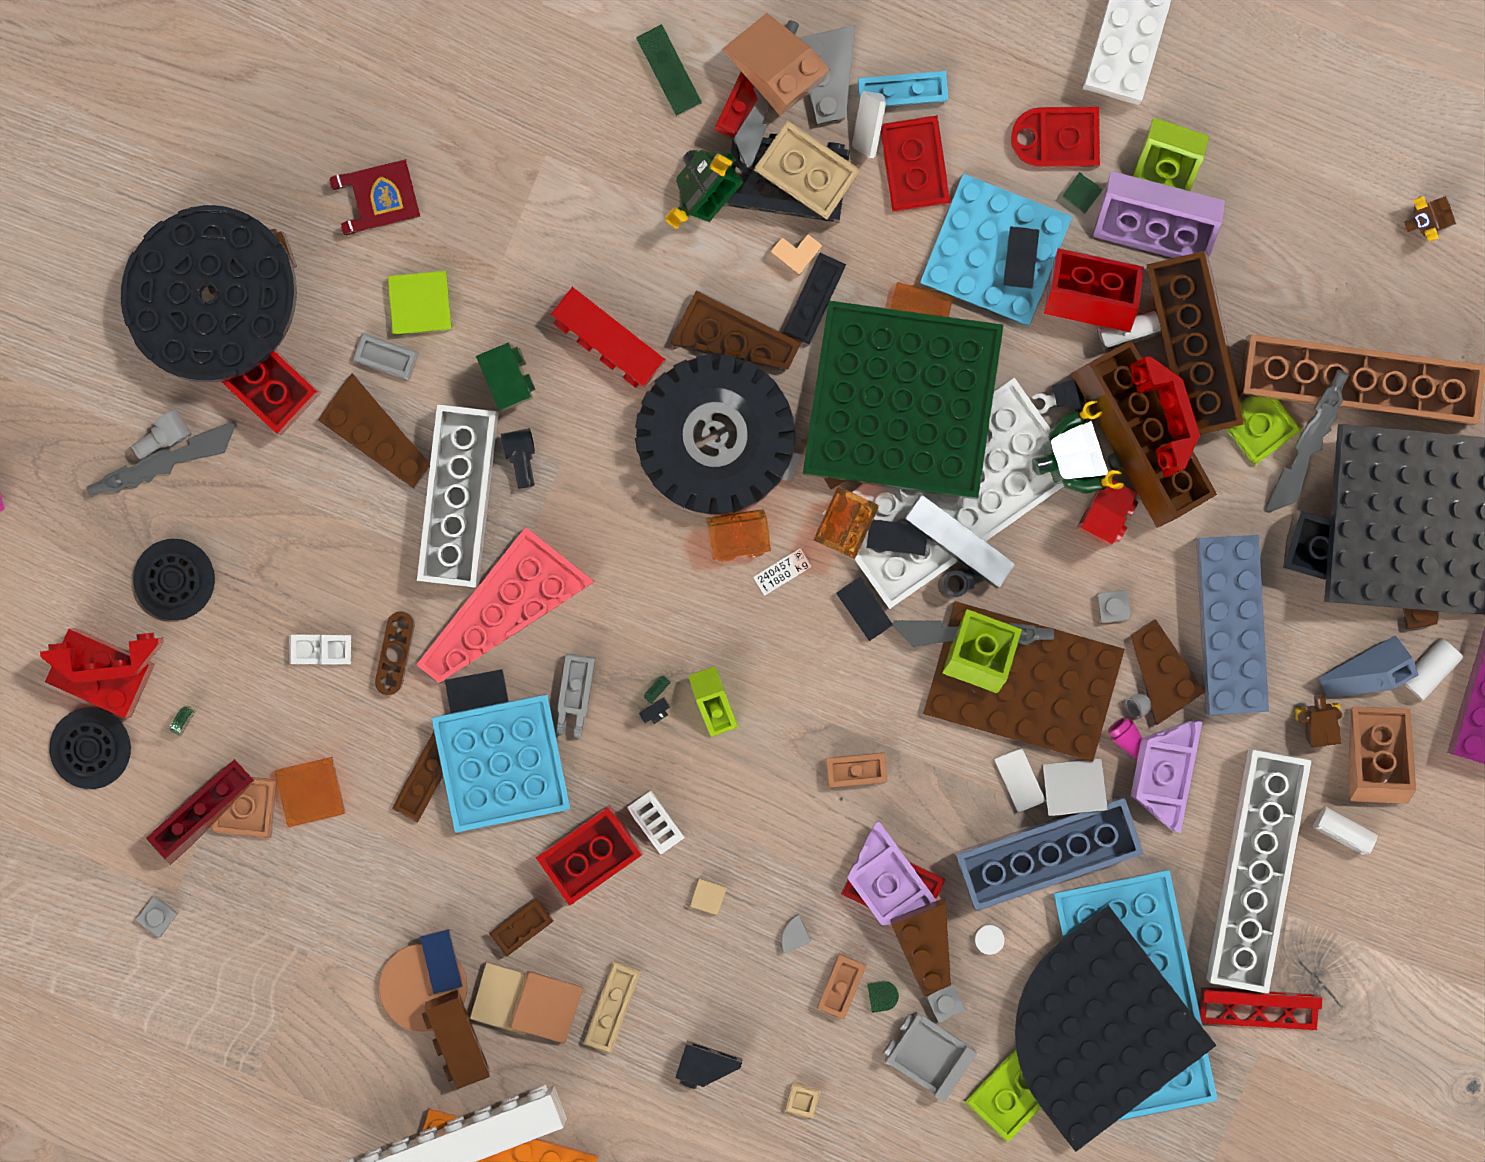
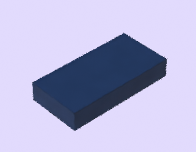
(441, 961)

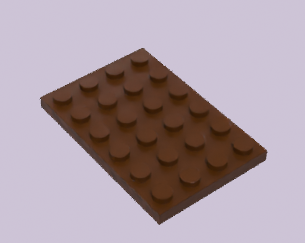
(1051, 696)

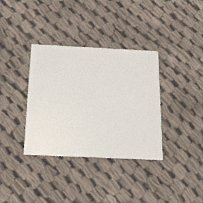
(1075, 787)

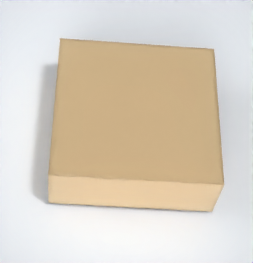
(708, 896)
(802, 1100)

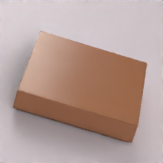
(251, 812)
(546, 1007)

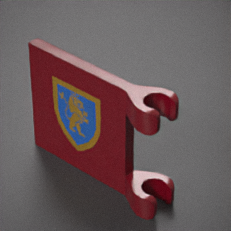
(381, 194)

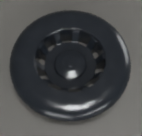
(174, 579)
(90, 748)

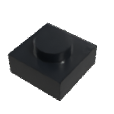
(655, 711)

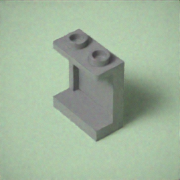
(929, 1055)

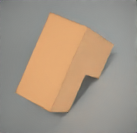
(797, 258)

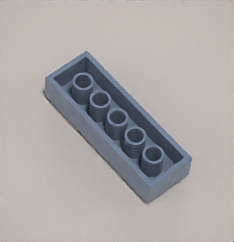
(1232, 625)
(1048, 853)

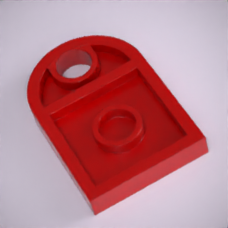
(1060, 137)

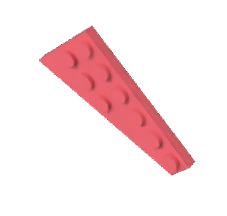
(515, 593)

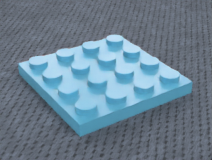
(973, 248)
(501, 763)

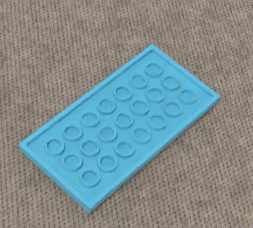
(1151, 915)

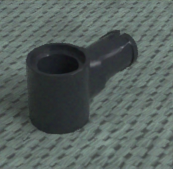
(518, 448)
(966, 579)

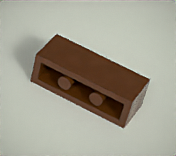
(456, 1039)

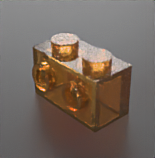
(846, 522)
(738, 535)

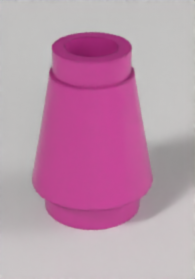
(1126, 736)

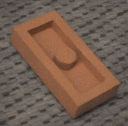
(856, 769)
(841, 986)

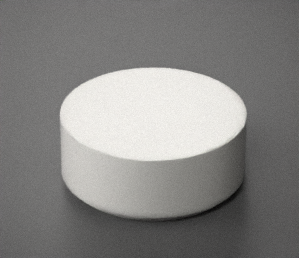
(989, 939)

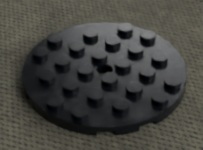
(239, 324)

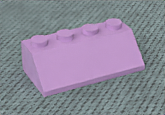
(1157, 217)

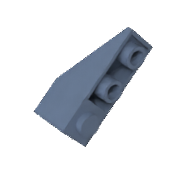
(1373, 671)

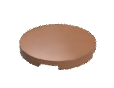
(407, 987)

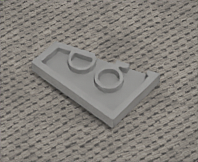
(831, 95)

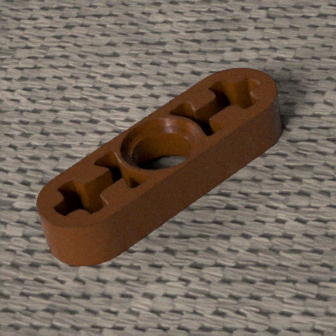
(383, 673)

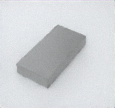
(385, 356)

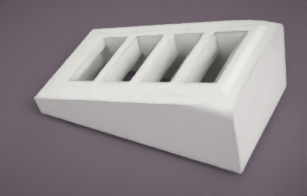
(641, 802)

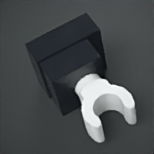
(1064, 394)

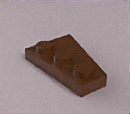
(1165, 674)
(925, 944)

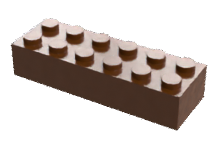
(1197, 339)
(1135, 429)

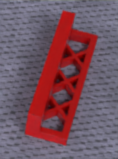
(1254, 998)

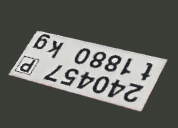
(782, 571)

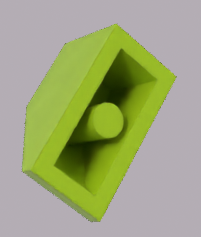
(713, 701)

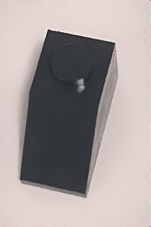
(704, 1065)

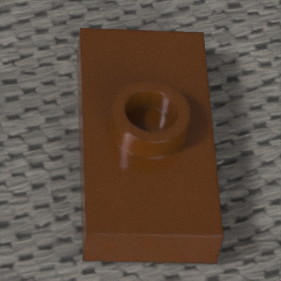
(521, 927)

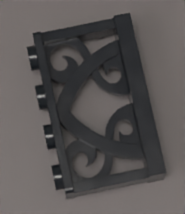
(751, 199)

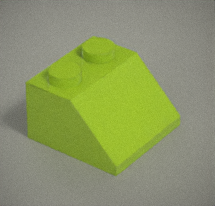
(1171, 155)
(982, 651)

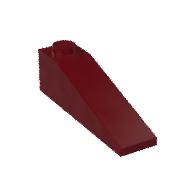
(199, 812)

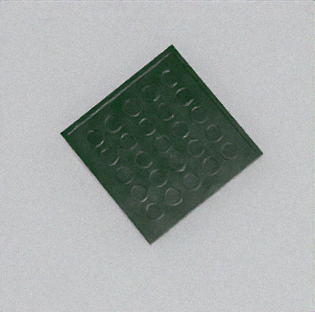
(903, 399)

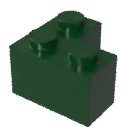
(505, 376)

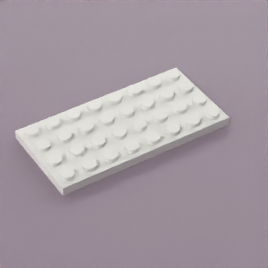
(1006, 493)

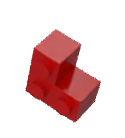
(1107, 514)

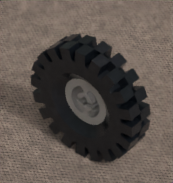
(694, 394)

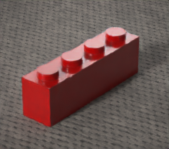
(608, 337)

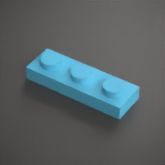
(908, 88)

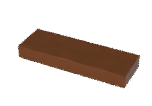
(421, 783)

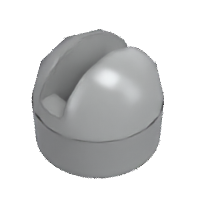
(1138, 705)

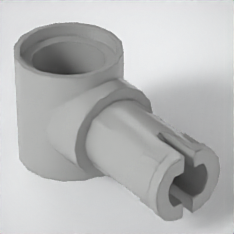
(168, 431)

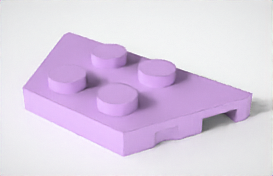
(1166, 772)
(887, 878)

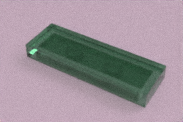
(669, 70)

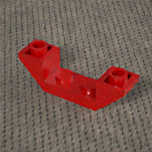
(1182, 426)
(65, 660)

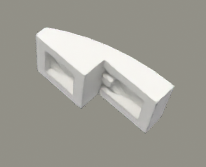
(319, 649)

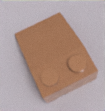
(776, 62)
(1381, 755)

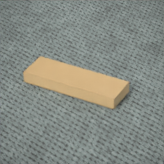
(612, 1007)

